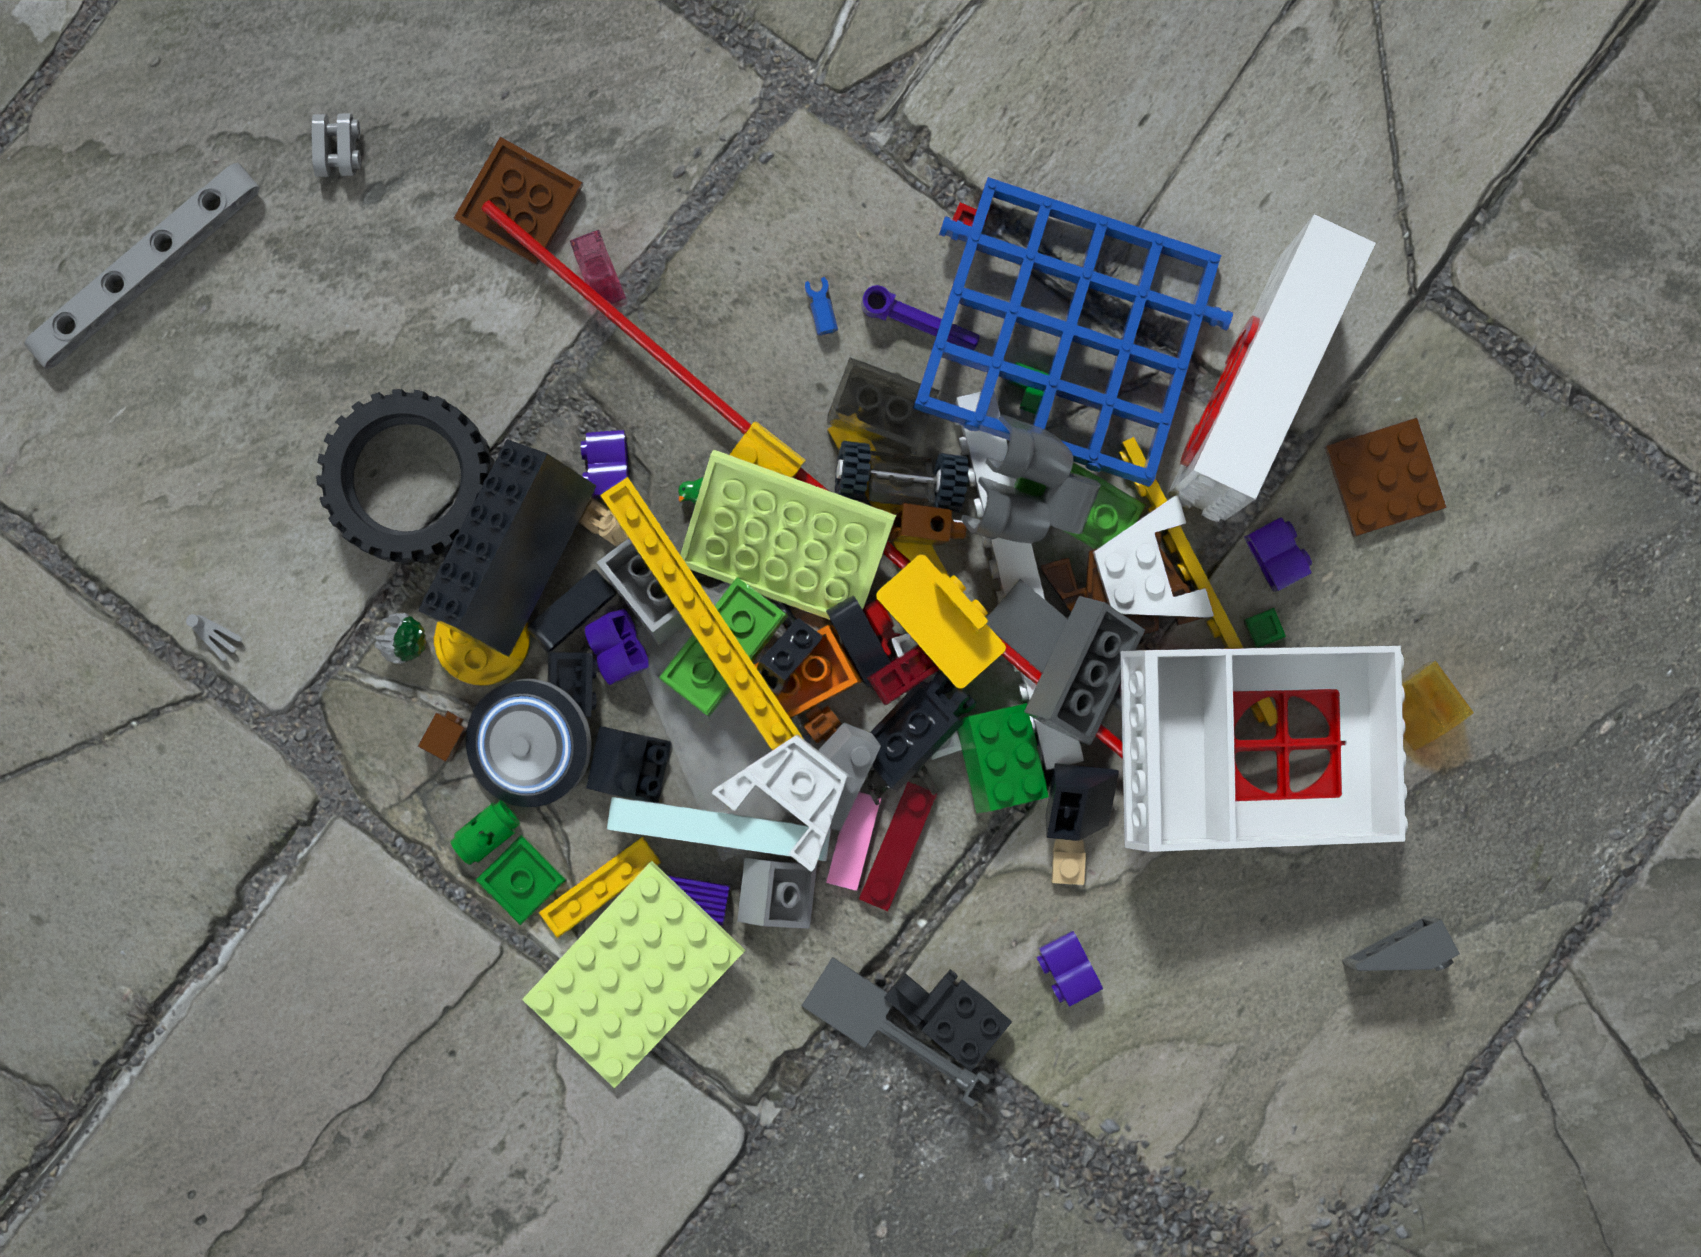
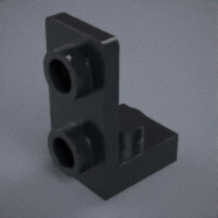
(787, 655)

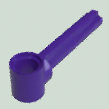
(915, 318)

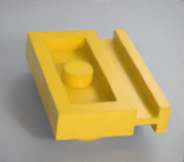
(767, 451)

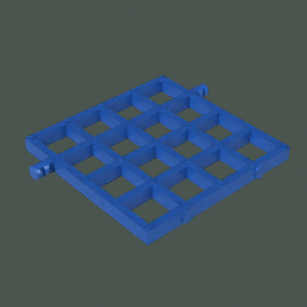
(1068, 330)

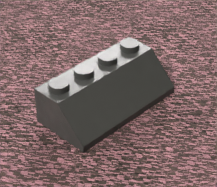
(1084, 670)

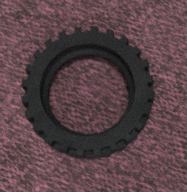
(350, 439)

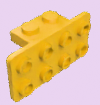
(942, 620)

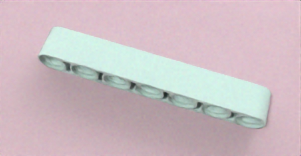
(707, 827)

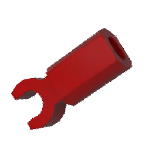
(880, 623)

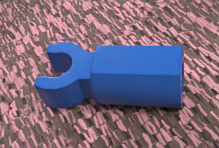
(822, 309)

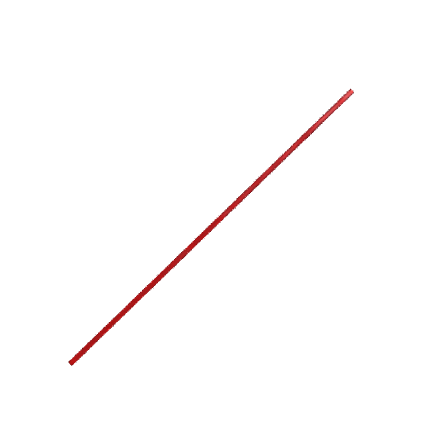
(715, 402)

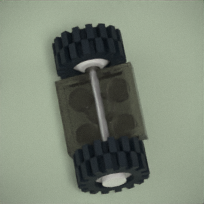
(901, 477)

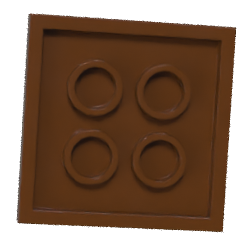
(526, 191)
(1385, 477)

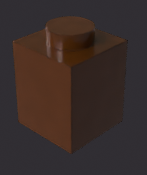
(444, 736)

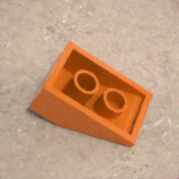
(820, 676)

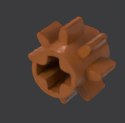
(821, 723)

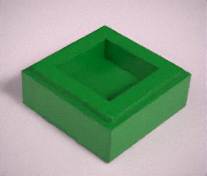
(1264, 628)

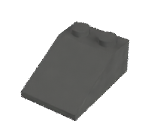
(1415, 947)

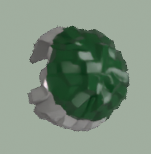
(403, 640)

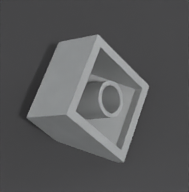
(776, 893)

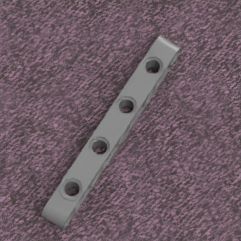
(141, 266)

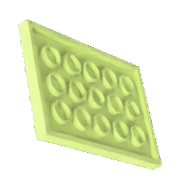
(784, 536)
(633, 974)

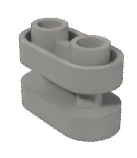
(347, 157)

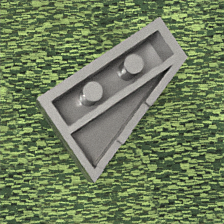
(854, 753)

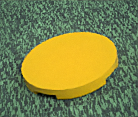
(475, 662)

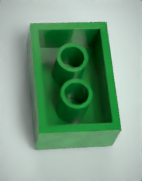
(1002, 759)

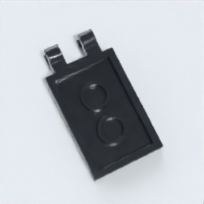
(918, 728)

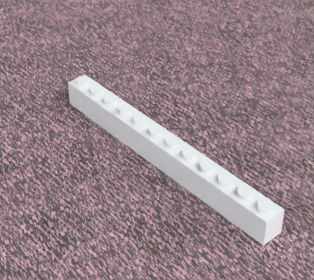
(1009, 564)

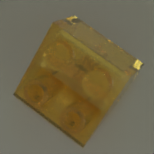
(1431, 705)

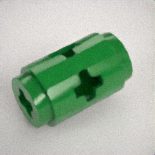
(494, 818)

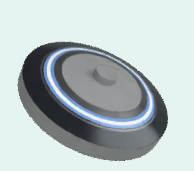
(528, 743)

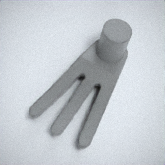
(206, 628)

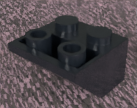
(628, 765)
(1079, 801)

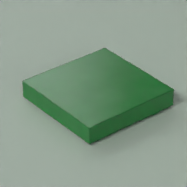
(521, 879)

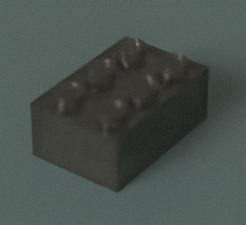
(879, 407)

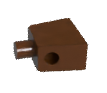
(914, 527)

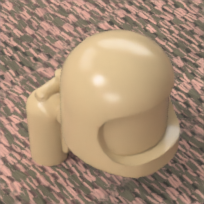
(600, 520)

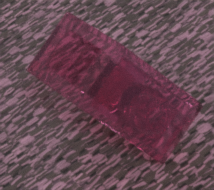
(597, 266)

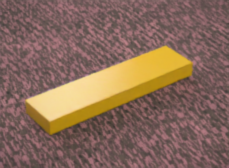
(598, 888)

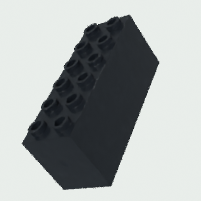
(507, 547)

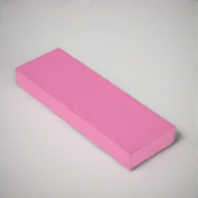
(853, 843)

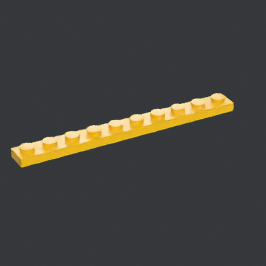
(1191, 570)
(699, 613)

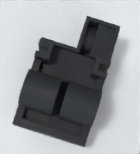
(953, 1016)

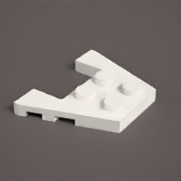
(1136, 574)
(801, 783)

